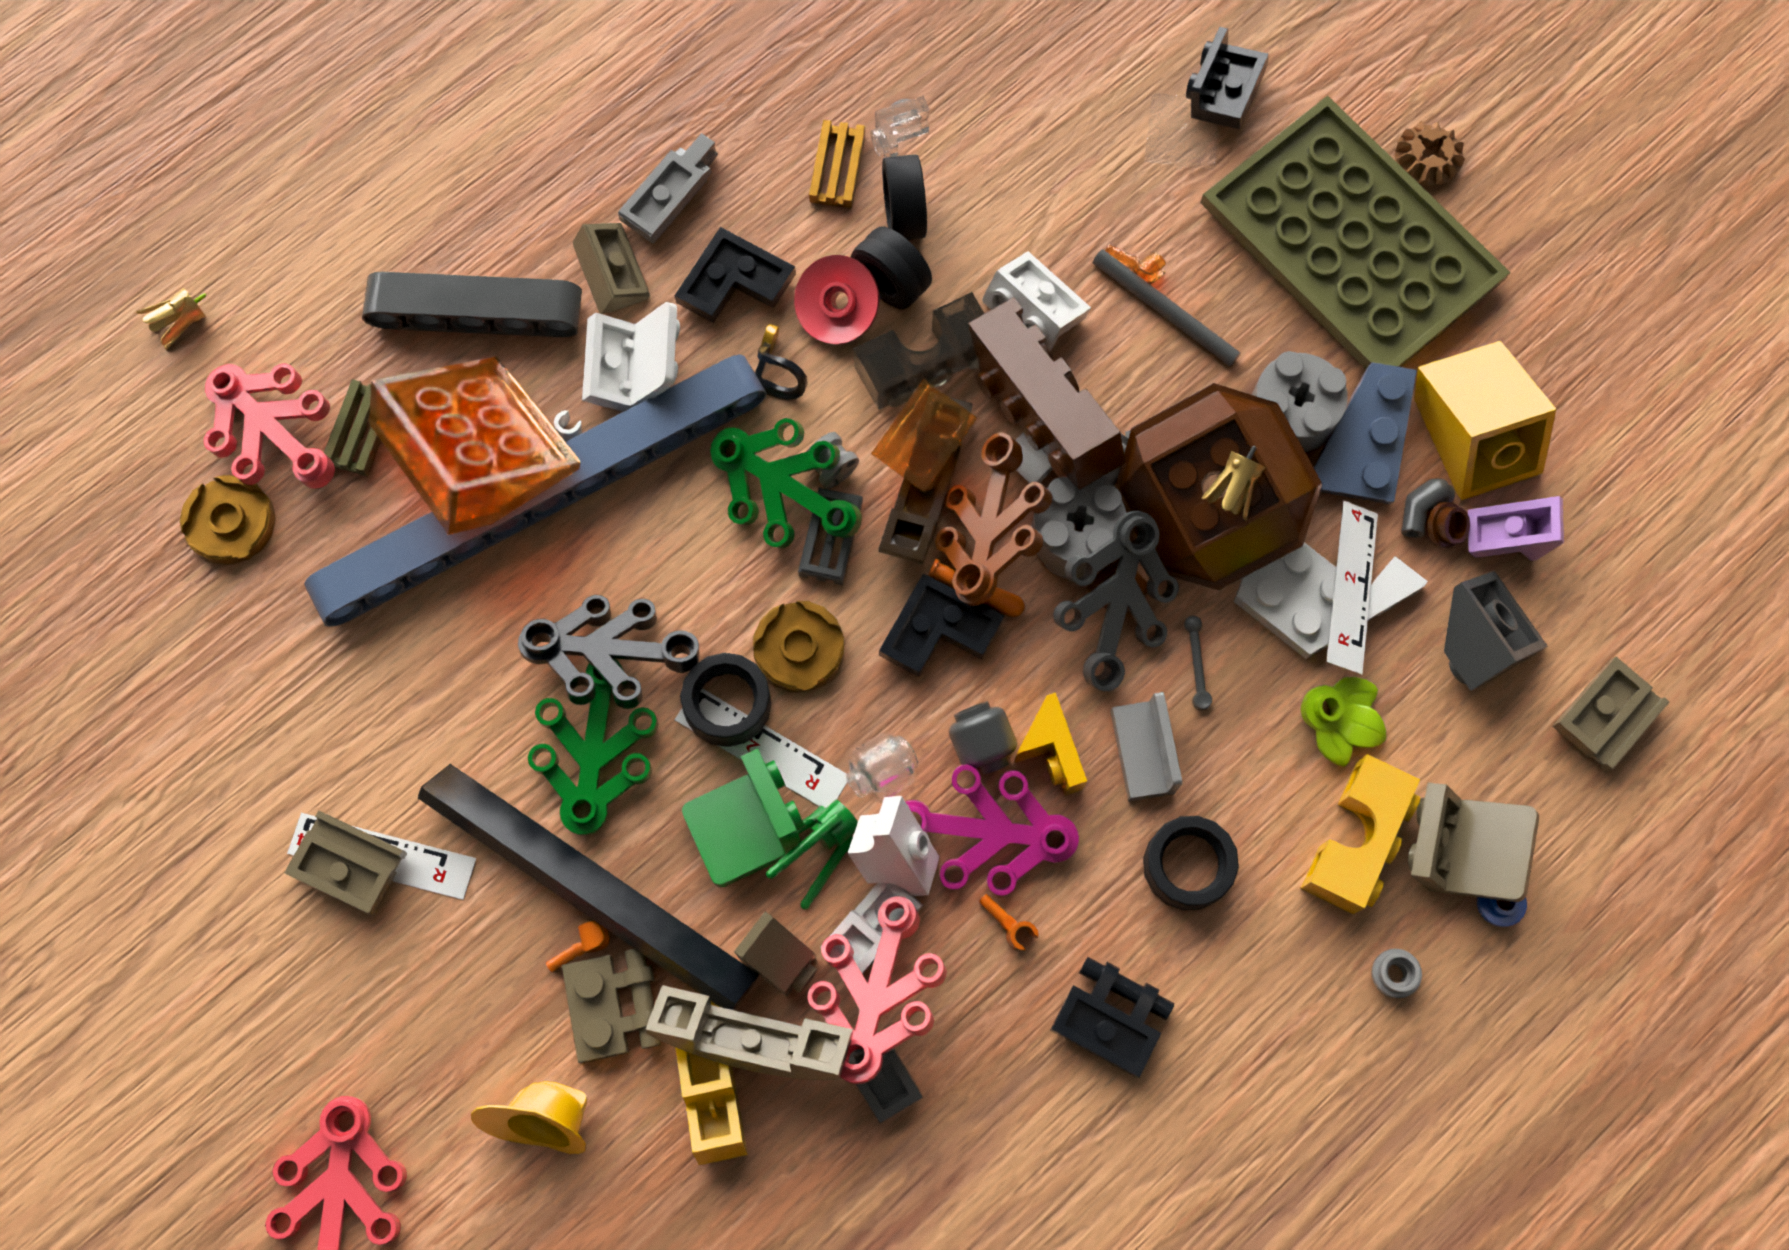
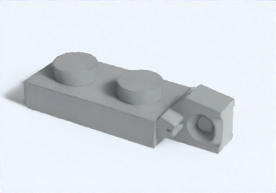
(668, 189)

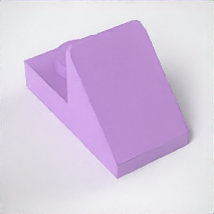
(1522, 527)

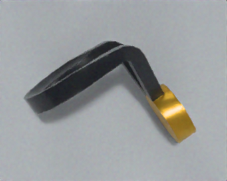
(764, 354)

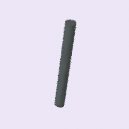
(1166, 308)

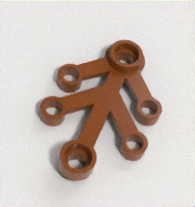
(978, 577)

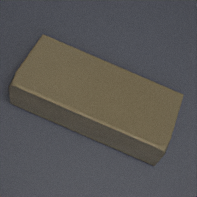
(609, 266)

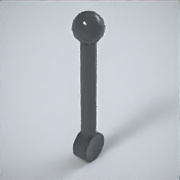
(1202, 699)

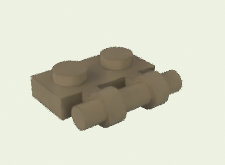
(597, 1009)

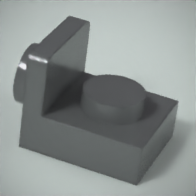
(891, 1088)

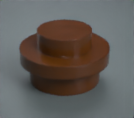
(1448, 524)

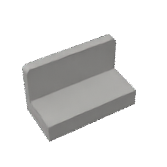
(1146, 749)

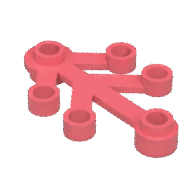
(262, 418)
(877, 996)
(338, 1182)

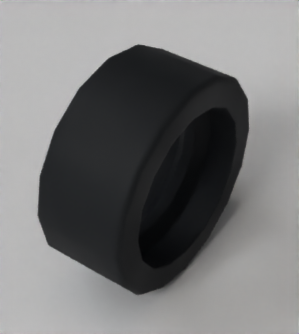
(905, 196)
(716, 666)
(1223, 847)

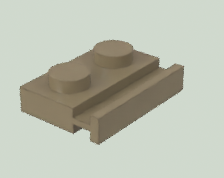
(1610, 714)
(346, 863)

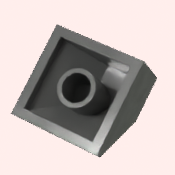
(1487, 631)

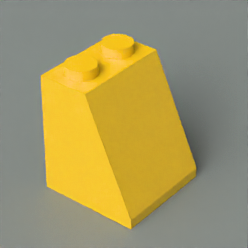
(1485, 418)

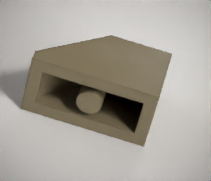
(777, 955)

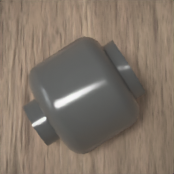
(983, 737)

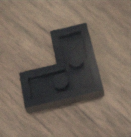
(732, 265)
(935, 614)

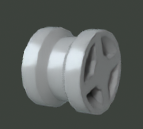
(845, 467)

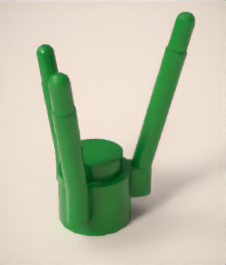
(830, 827)

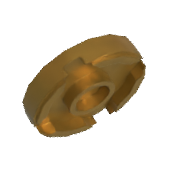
(227, 520)
(798, 646)

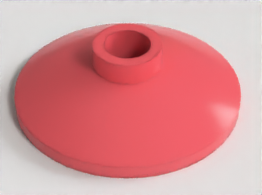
(817, 296)

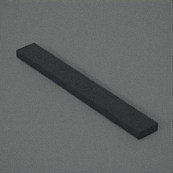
(588, 887)

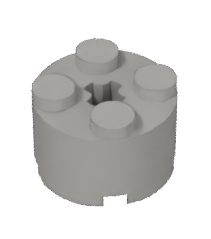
(1312, 386)
(1093, 507)

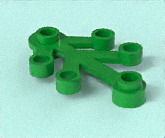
(776, 479)
(591, 756)

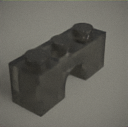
(895, 372)

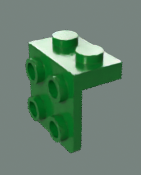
(744, 823)

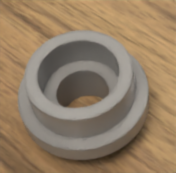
(1409, 966)

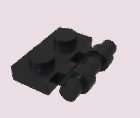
(1105, 1029)

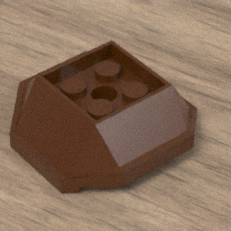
(1187, 444)

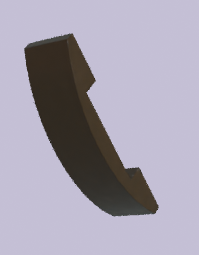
(917, 513)

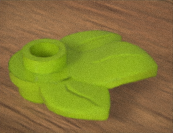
(1349, 721)

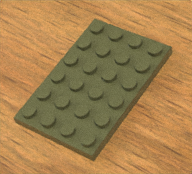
(1354, 237)

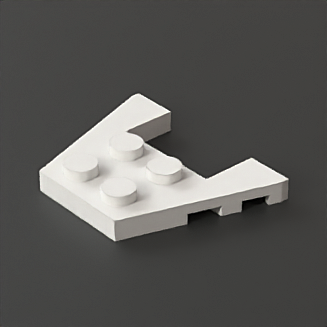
(1297, 596)

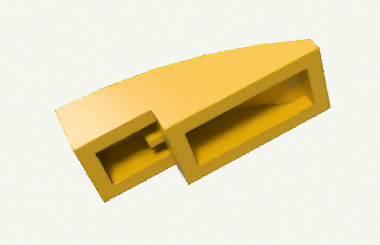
(711, 1108)

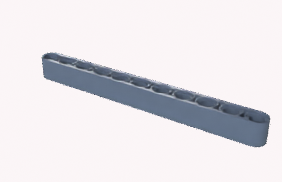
(606, 455)

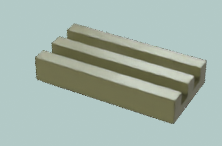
(342, 427)

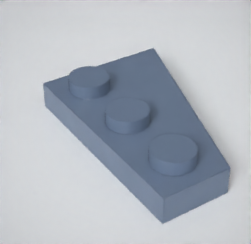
(1368, 442)

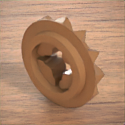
(1437, 168)

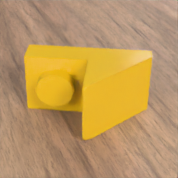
(1051, 734)

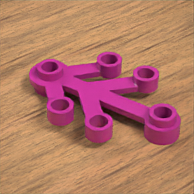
(999, 831)

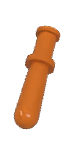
(1001, 600)

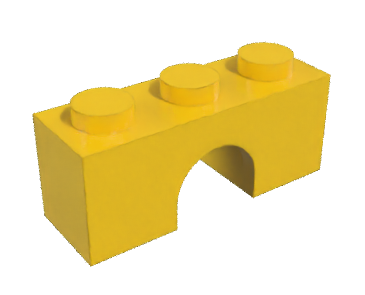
(1382, 800)

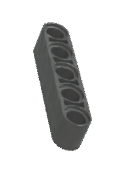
(472, 304)

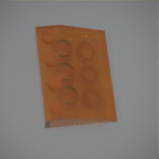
(469, 441)

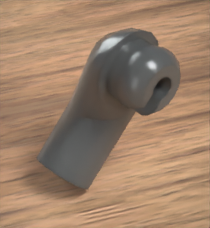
(1422, 501)

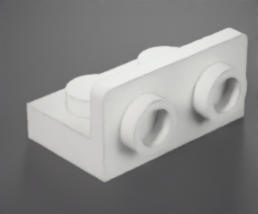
(1040, 293)

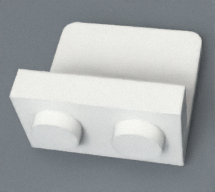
(630, 360)

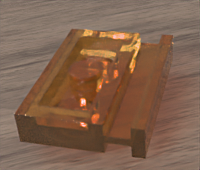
(924, 435)

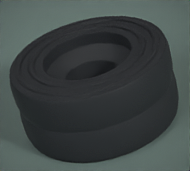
(895, 265)

